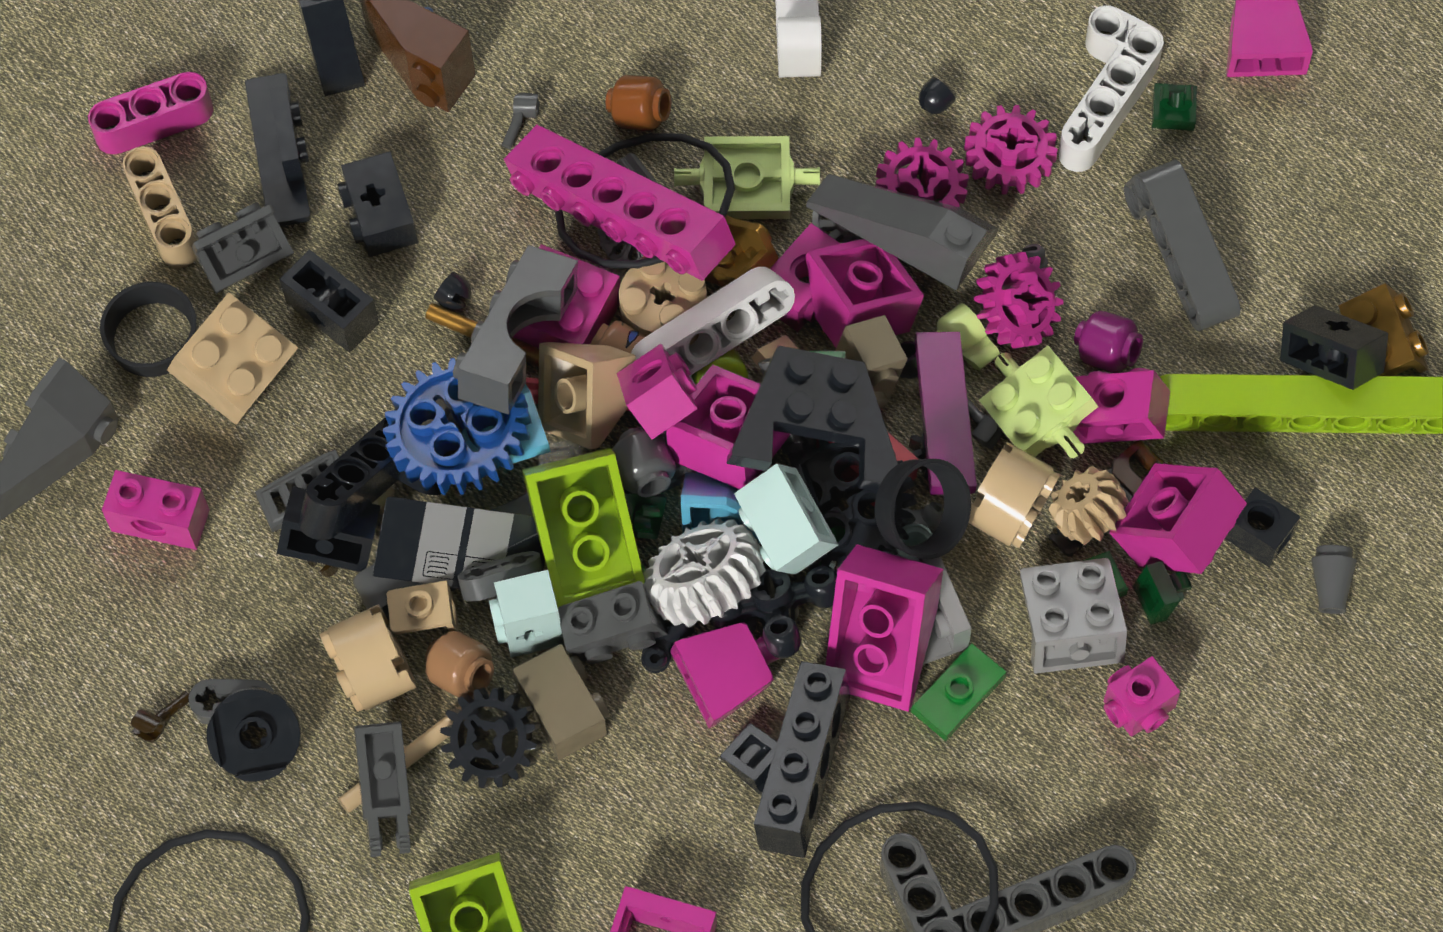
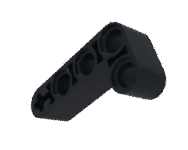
(352, 485)

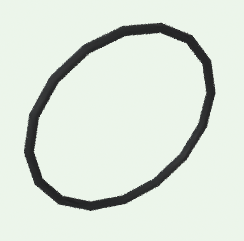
(607, 263)
(899, 807)
(213, 834)

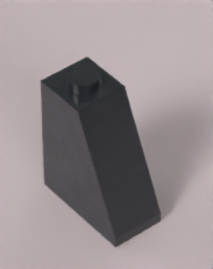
(331, 45)

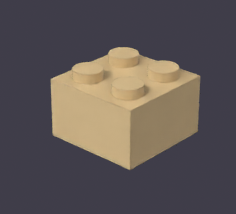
(232, 358)

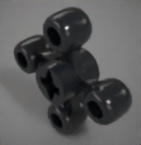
(777, 606)

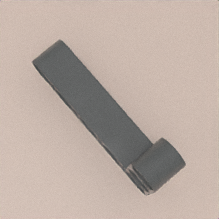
(1040, 889)

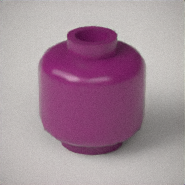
(1108, 341)

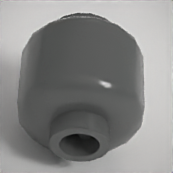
(644, 462)

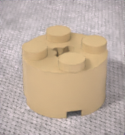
(657, 295)
(1009, 493)
(368, 659)

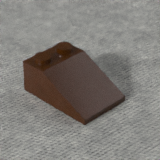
(423, 48)

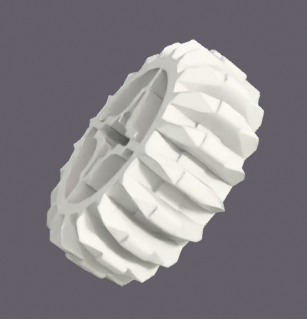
(704, 572)

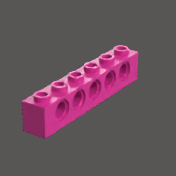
(619, 202)

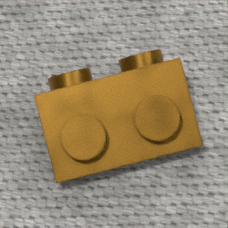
(751, 251)
(1391, 313)

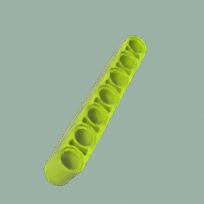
(1303, 404)

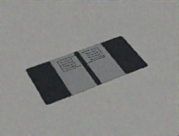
(441, 540)

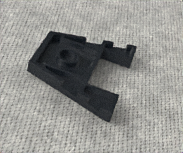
(818, 400)

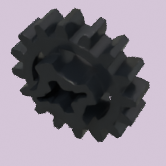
(503, 750)

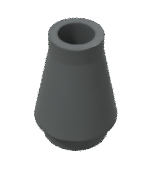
(1333, 577)

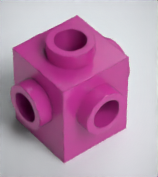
(1140, 697)

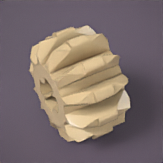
(1088, 505)

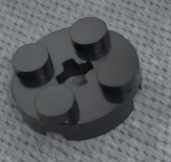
(238, 755)

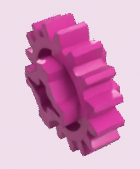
(990, 151)
(934, 168)
(1018, 300)

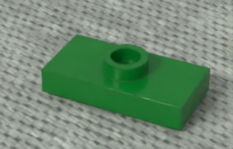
(958, 692)

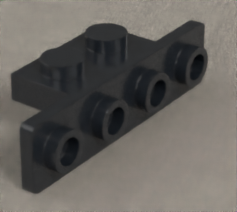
(278, 148)

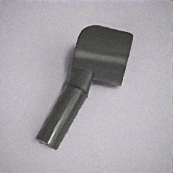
(525, 106)
(987, 430)

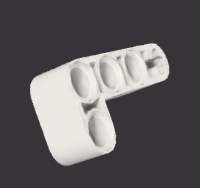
(798, 38)
(1106, 95)
(761, 287)

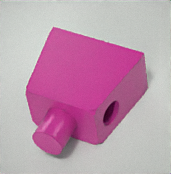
(1267, 39)
(723, 669)

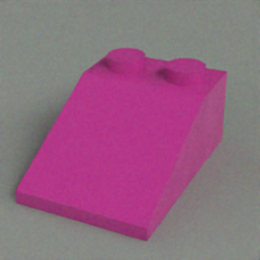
(882, 624)

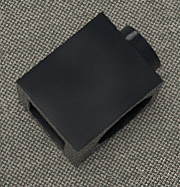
(1268, 543)

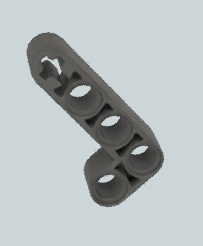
(1185, 243)

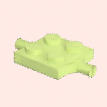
(761, 176)
(1039, 403)

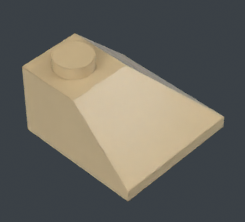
(581, 390)

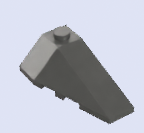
(917, 230)
(61, 431)

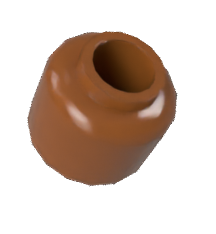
(638, 102)

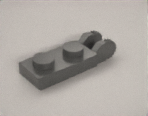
(383, 782)

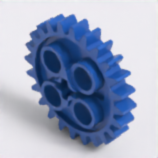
(421, 448)

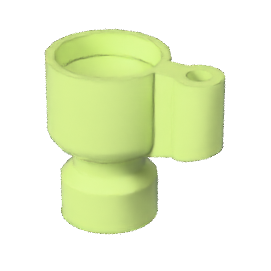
(976, 346)

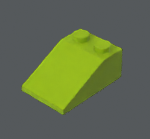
(583, 525)
(466, 898)

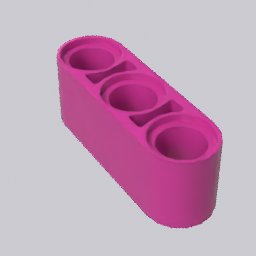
(138, 129)

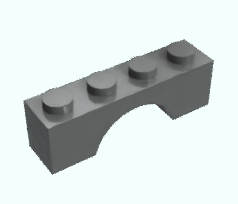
(535, 291)

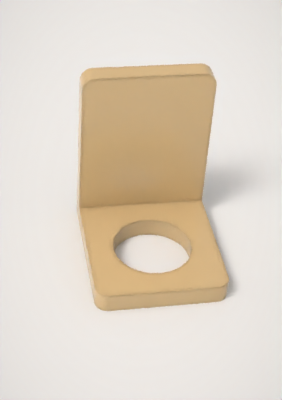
(422, 608)

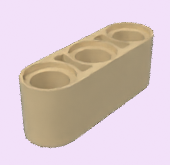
(158, 190)

